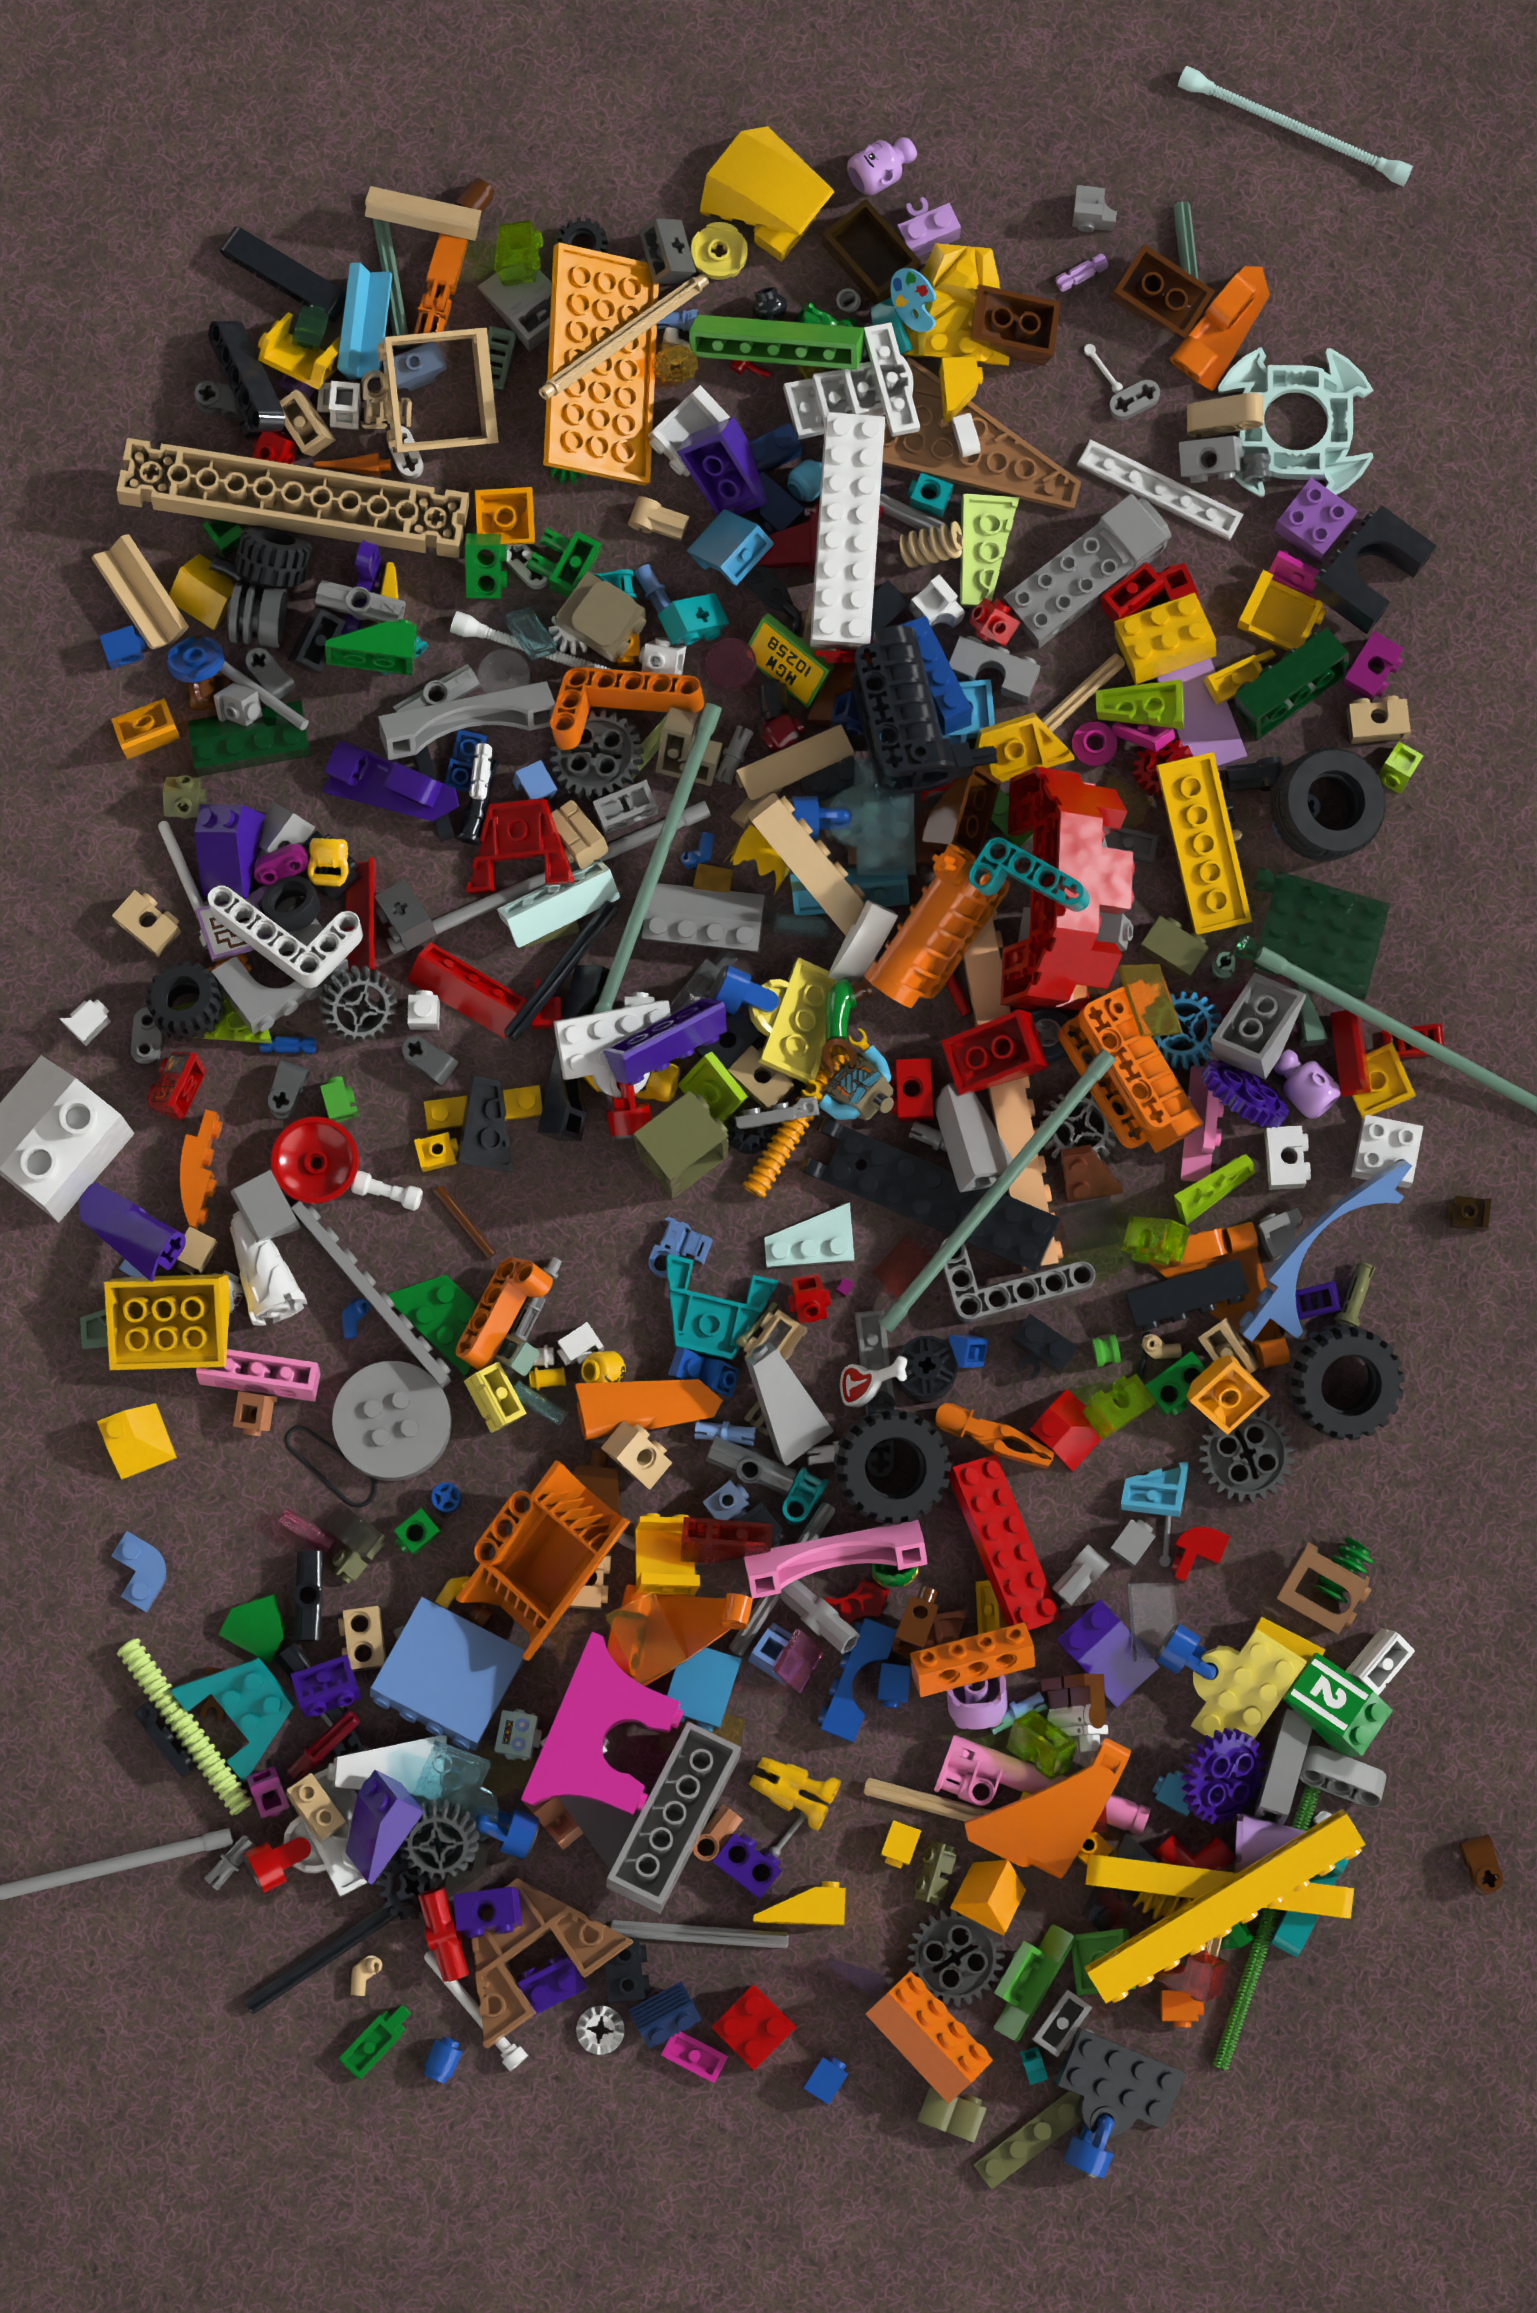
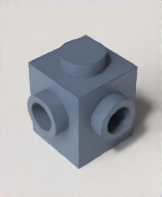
(727, 1502)

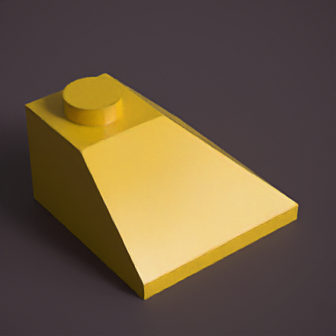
(136, 1440)

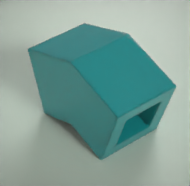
(1033, 2065)

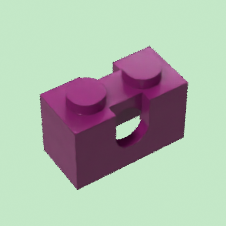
(1377, 651)

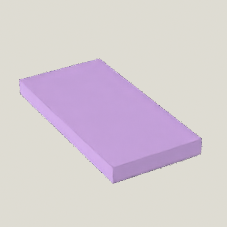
(1206, 725)

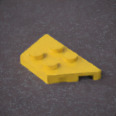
(1021, 746)

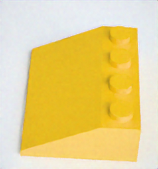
(167, 1321)

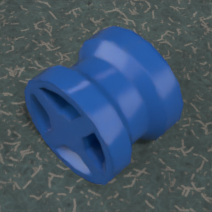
(442, 1494)

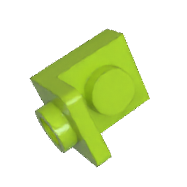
(1399, 767)

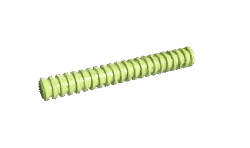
(184, 1726)

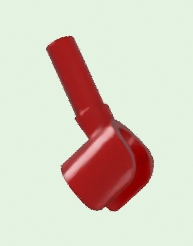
(740, 366)

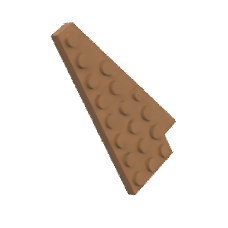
(1005, 461)

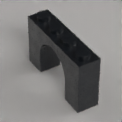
(1382, 536)

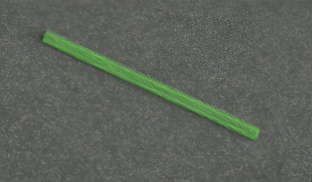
(1258, 1950)

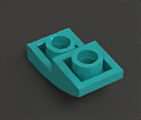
(886, 313)

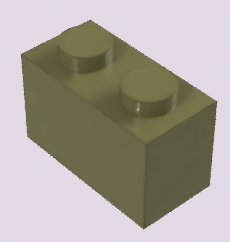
(1174, 947)

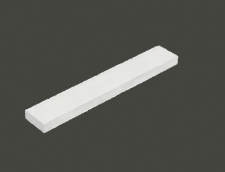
(1160, 490)

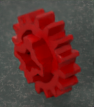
(1146, 770)

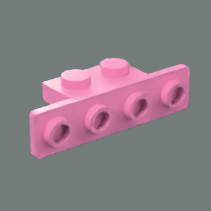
(1202, 1142)

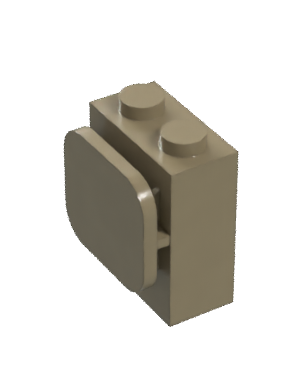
(601, 617)

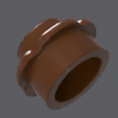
(480, 1615)

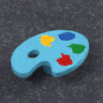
(910, 292)

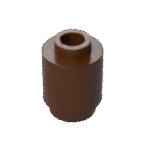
(476, 195)

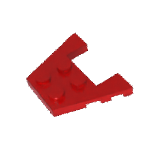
(519, 832)

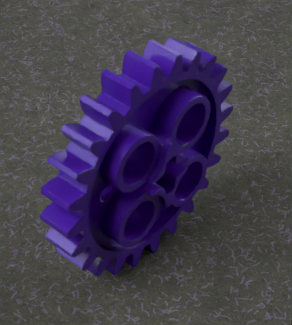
(1245, 1094)
(1235, 1763)

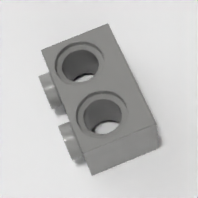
(625, 807)

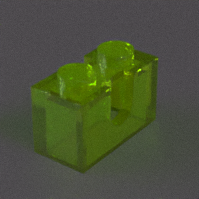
(518, 253)
(1155, 1240)
(1107, 1416)
(1029, 1744)

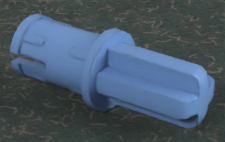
(652, 588)

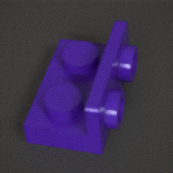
(326, 1686)
(551, 1984)

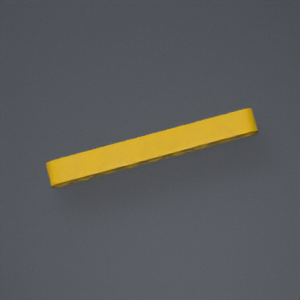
(1194, 1882)

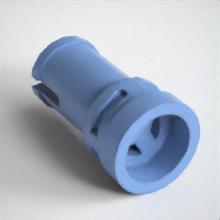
(679, 320)

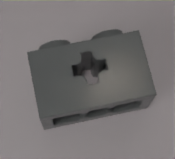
(667, 251)
(404, 915)

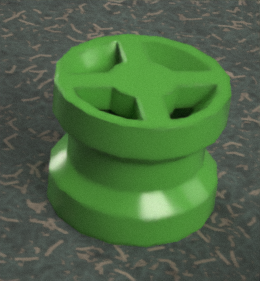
(1106, 1351)

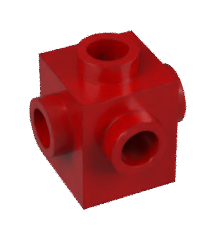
(275, 447)
(994, 621)
(809, 1298)

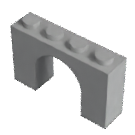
(262, 1005)

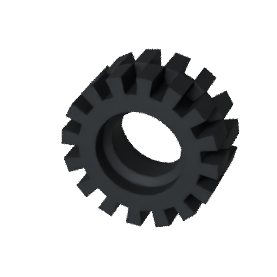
(584, 228)

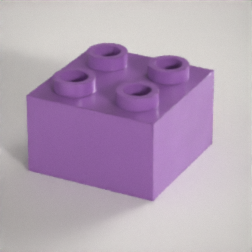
(1315, 520)

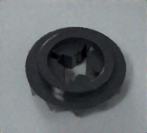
(751, 1144)

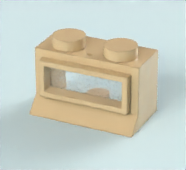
(780, 1332)

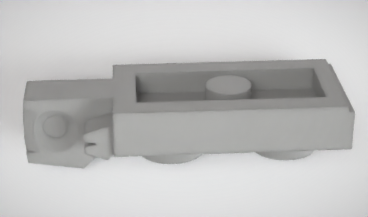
(780, 1113)

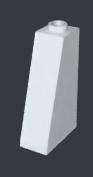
(400, 1761)

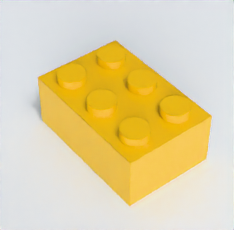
(1165, 638)

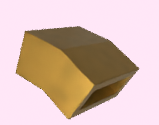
(713, 878)

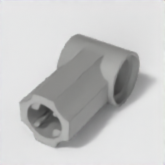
(1084, 1571)

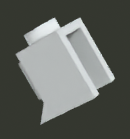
(87, 1020)

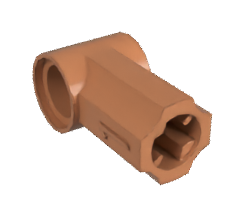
(719, 1831)

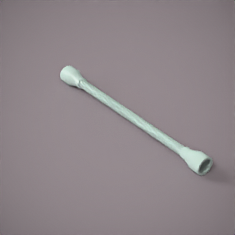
(1394, 170)

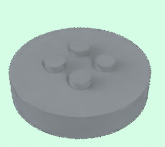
(392, 1420)

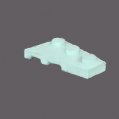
(813, 1241)

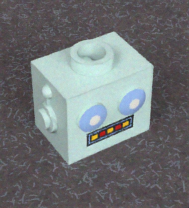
(517, 1735)

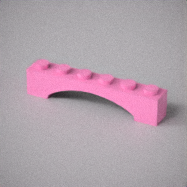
(890, 1545)

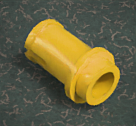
(547, 1378)

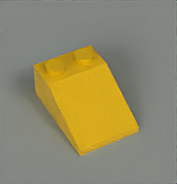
(813, 1907)

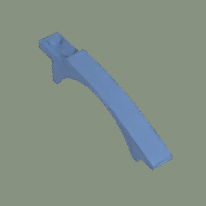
(1279, 1300)

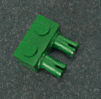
(577, 558)

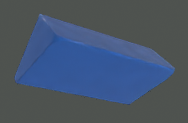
(969, 1350)

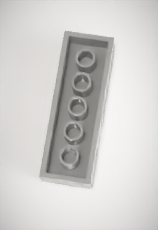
(673, 1817)

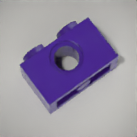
(471, 1905)

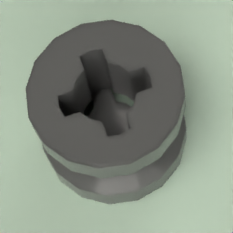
(1256, 467)

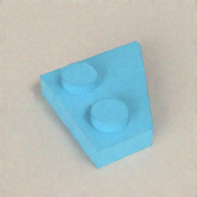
(1156, 1491)

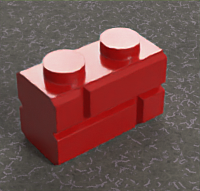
(1132, 593)

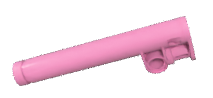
(977, 1764)

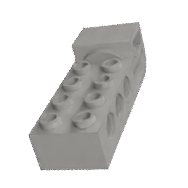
(1087, 569)

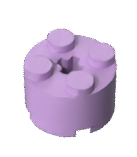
(978, 1704)

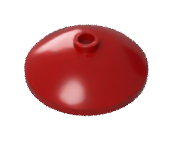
(311, 1140)

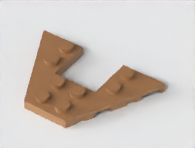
(582, 1937)

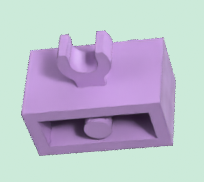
(929, 227)

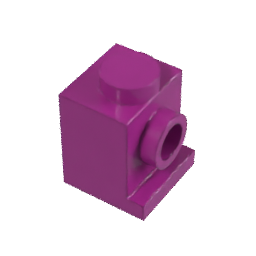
(263, 1782)

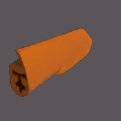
(1221, 331)
(643, 1403)

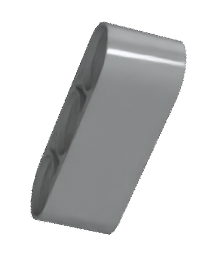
(1343, 1776)

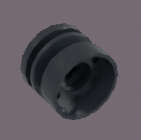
(938, 1382)

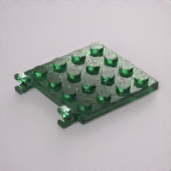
(1319, 930)

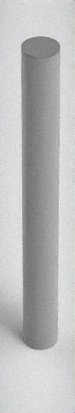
(265, 696)

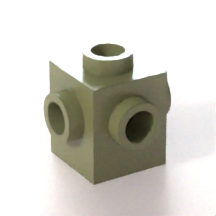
(183, 797)

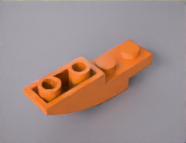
(195, 1180)

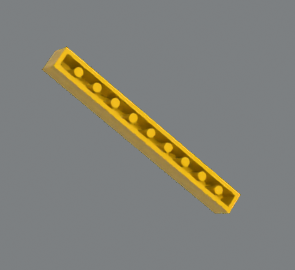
(1225, 1906)

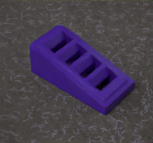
(1318, 1289)

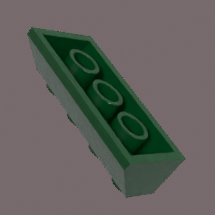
(1292, 683)
(232, 746)

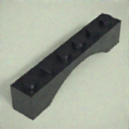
(564, 1106)

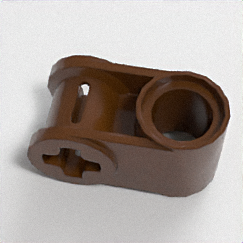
(1479, 1858)

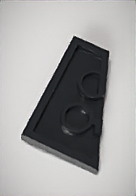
(484, 1128)

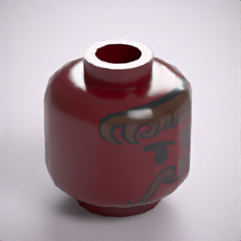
(782, 732)

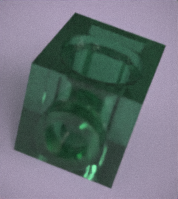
(310, 328)

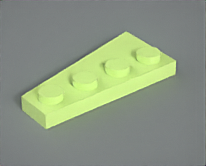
(985, 532)

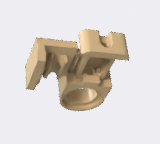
(374, 405)

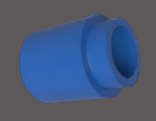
(442, 2059)

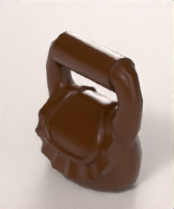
(201, 693)

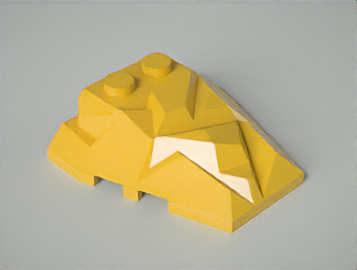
(954, 276)

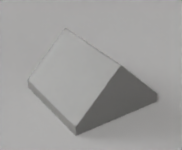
(265, 1207)

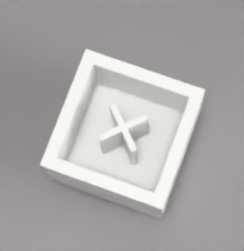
(1384, 1144)

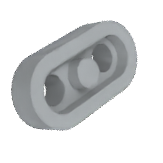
(145, 1035)

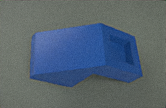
(713, 1373)

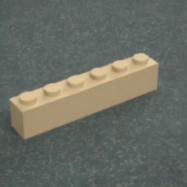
(809, 860)

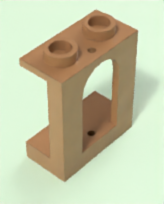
(1352, 1583)

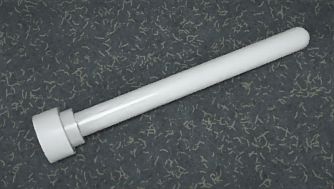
(182, 870)
(510, 2053)

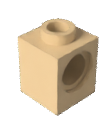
(196, 1252)

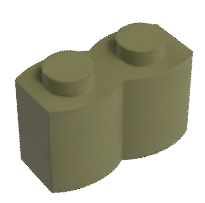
(958, 2117)

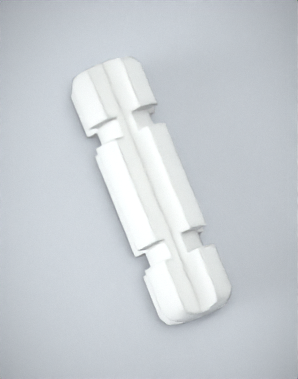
(480, 771)

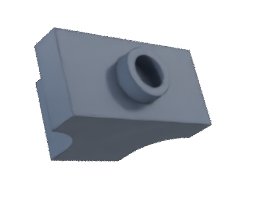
(418, 366)

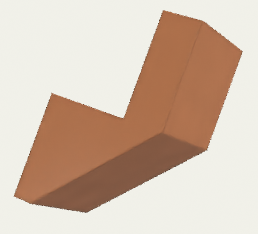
(557, 1821)

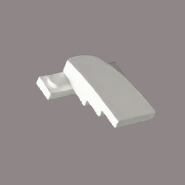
(872, 390)

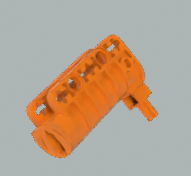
(936, 931)
(1137, 1079)

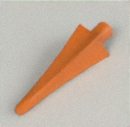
(367, 464)

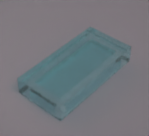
(530, 633)

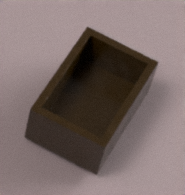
(869, 250)

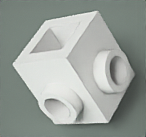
(662, 657)

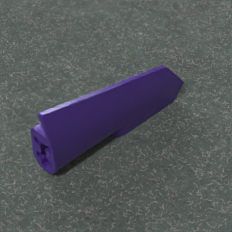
(386, 784)
(130, 1230)

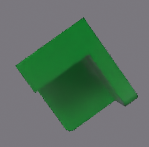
(224, 535)

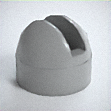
(847, 295)

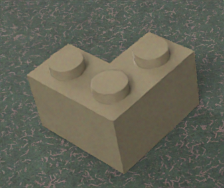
(676, 743)

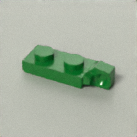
(375, 2042)

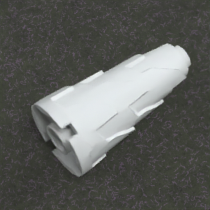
(264, 1276)

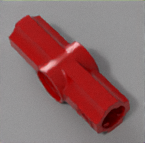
(442, 1934)

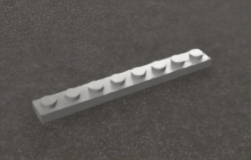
(365, 1283)

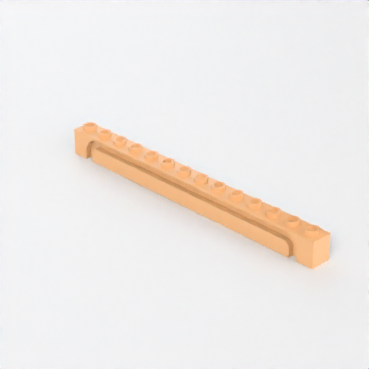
(1008, 1100)

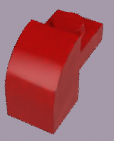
(1200, 1543)

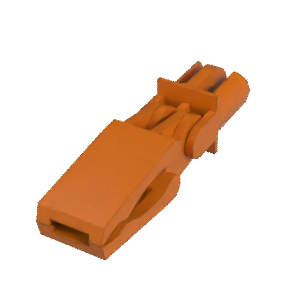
(441, 278)
(989, 1434)

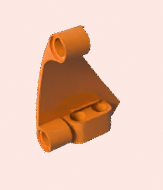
(1221, 1246)
(693, 1621)
(1056, 1821)

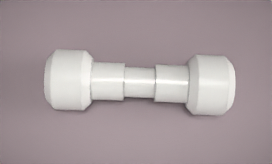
(409, 1196)

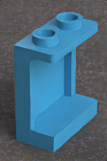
(730, 546)
(705, 1687)

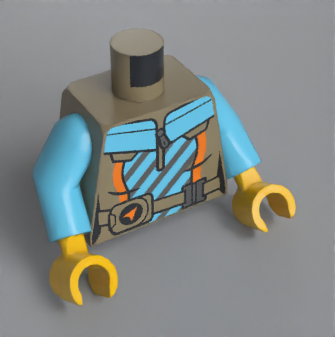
(857, 1089)

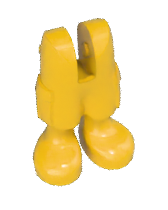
(787, 1787)

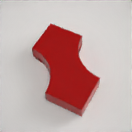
(863, 1602)

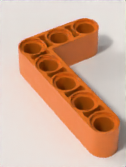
(617, 689)

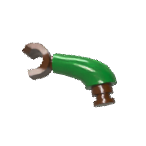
(839, 1003)

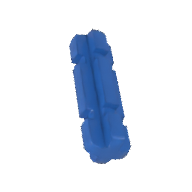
(285, 1044)

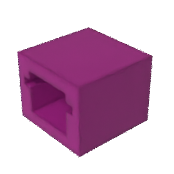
(845, 1287)

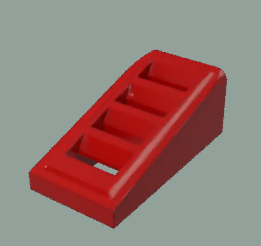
(1436, 1029)

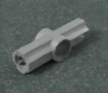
(342, 599)
(453, 686)
(819, 1616)

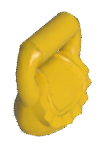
(328, 854)
(661, 1084)

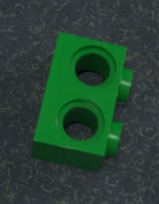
(480, 565)
(1174, 1379)

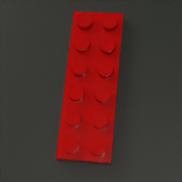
(1003, 1543)

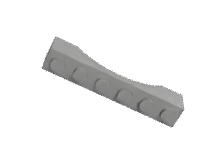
(413, 729)

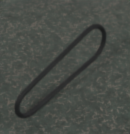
(318, 1474)

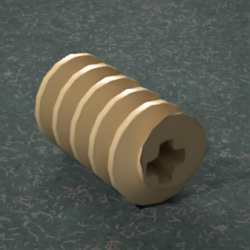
(931, 547)

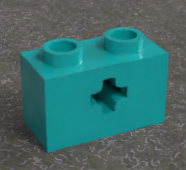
(693, 619)

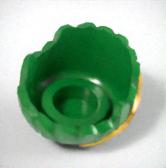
(891, 1577)

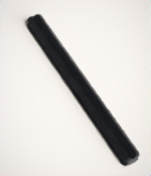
(561, 971)
(319, 1959)

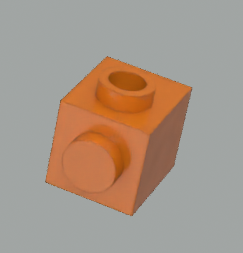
(1179, 2008)

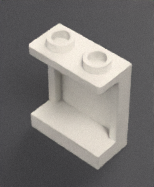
(691, 415)

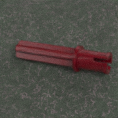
(323, 1745)

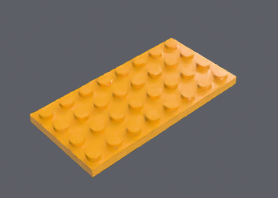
(606, 415)

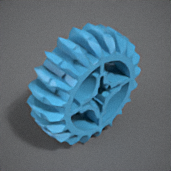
(1194, 1024)

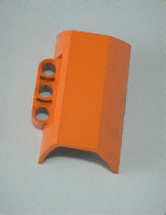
(546, 1555)

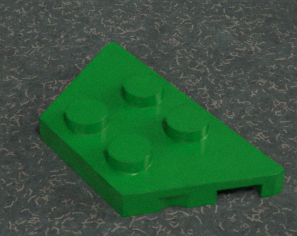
(439, 1313)

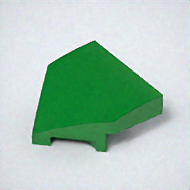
(256, 1627)

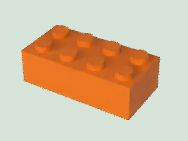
(929, 2037)

